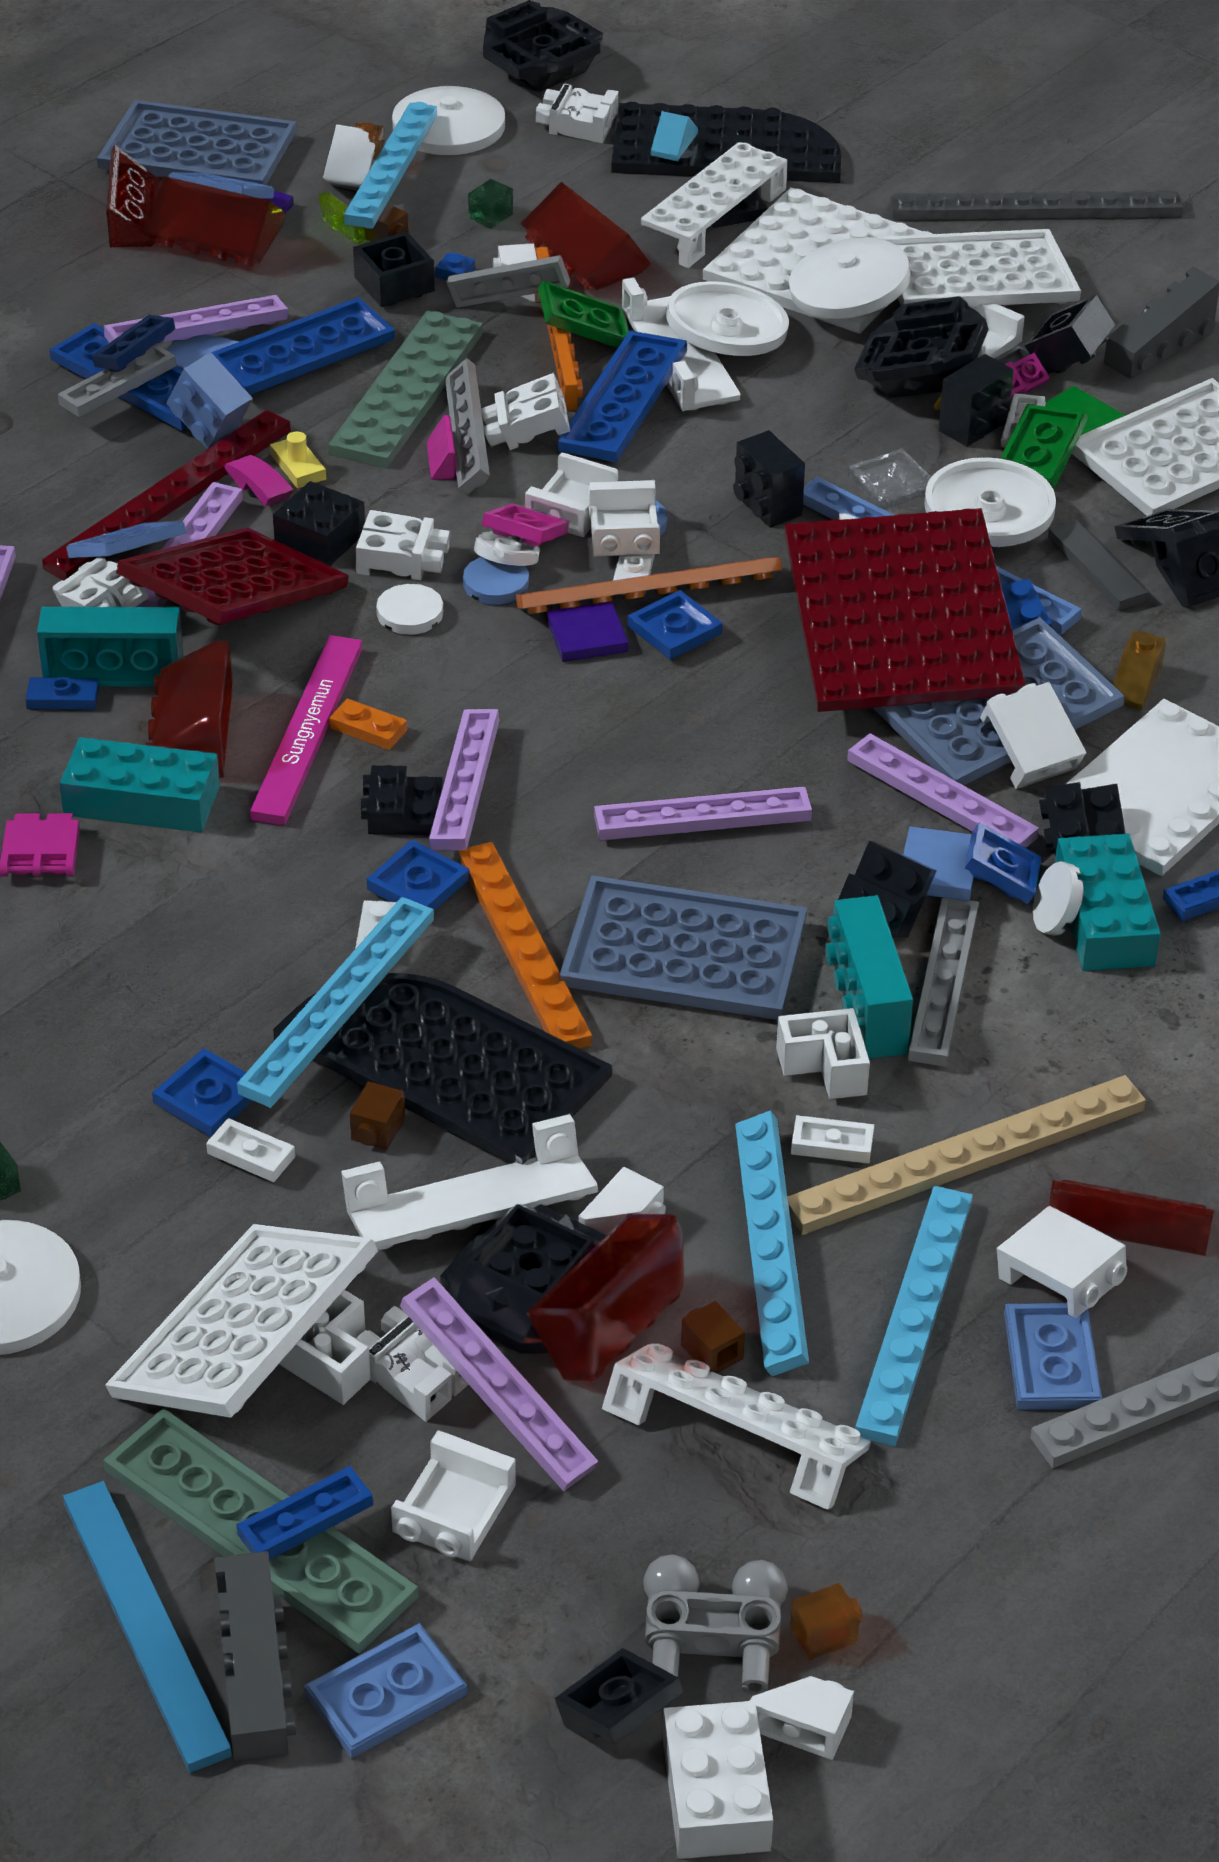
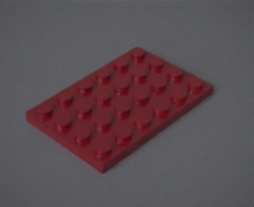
(232, 575)

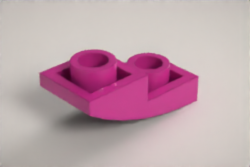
(1027, 374)
(261, 478)

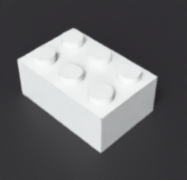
(717, 1780)

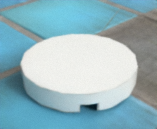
(506, 550)
(409, 608)
(1057, 898)

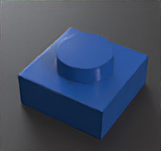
(454, 264)

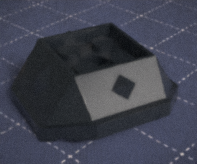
(540, 44)
(921, 346)
(514, 1267)

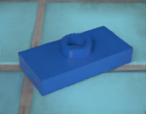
(62, 693)
(1194, 896)

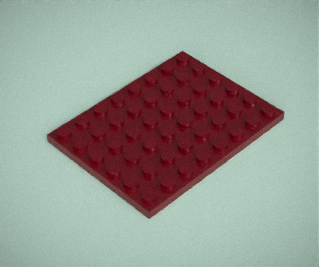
(902, 610)

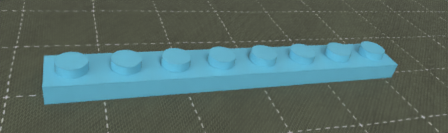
(390, 165)
(335, 1002)
(771, 1244)
(913, 1316)

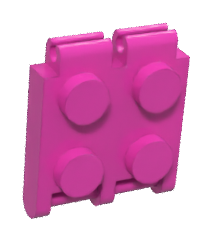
(40, 845)

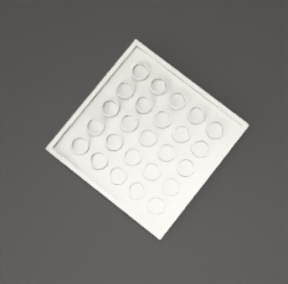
(787, 233)

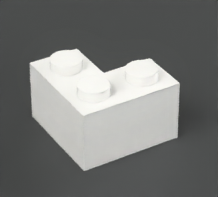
(825, 1044)
(330, 1353)

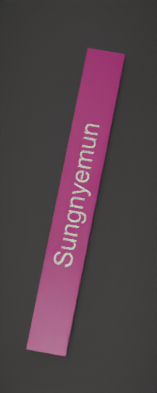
(306, 731)

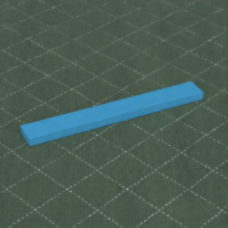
(147, 1628)

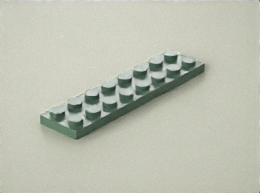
(405, 389)
(212, 1492)

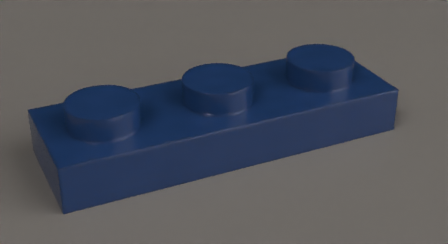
(133, 343)

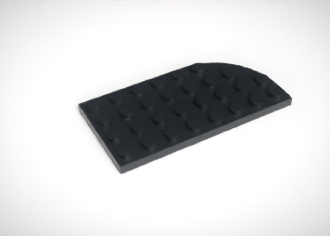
(809, 148)
(461, 1062)

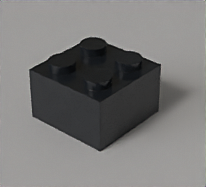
(394, 269)
(1071, 335)
(976, 400)
(769, 478)
(319, 522)

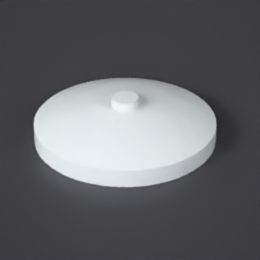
(464, 120)
(849, 278)
(727, 318)
(1013, 497)
(36, 1285)

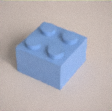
(209, 400)

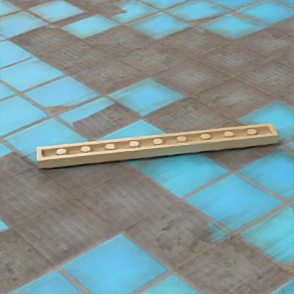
(964, 1154)

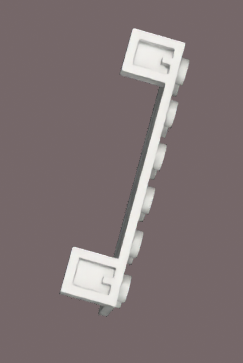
(714, 193)
(700, 376)
(482, 1196)
(822, 1446)

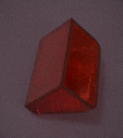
(214, 221)
(584, 238)
(194, 703)
(611, 1295)

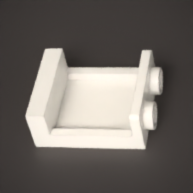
(1004, 329)
(568, 491)
(623, 518)
(1034, 733)
(1064, 1258)
(455, 1497)

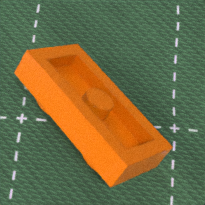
(368, 724)

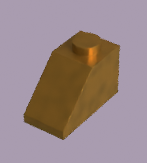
(1140, 667)

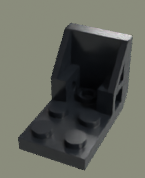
(1183, 548)

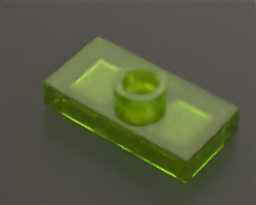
(333, 213)

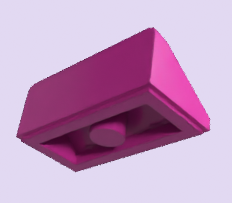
(442, 451)

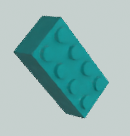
(109, 643)
(140, 784)
(1116, 914)
(870, 975)

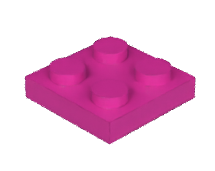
(526, 523)

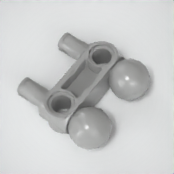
(715, 1621)

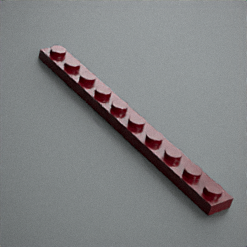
(176, 487)

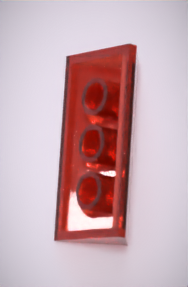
(130, 201)
(1135, 1215)

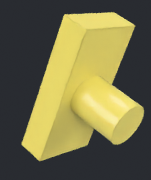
(297, 460)

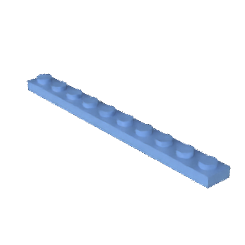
(832, 501)

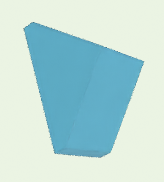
(673, 136)

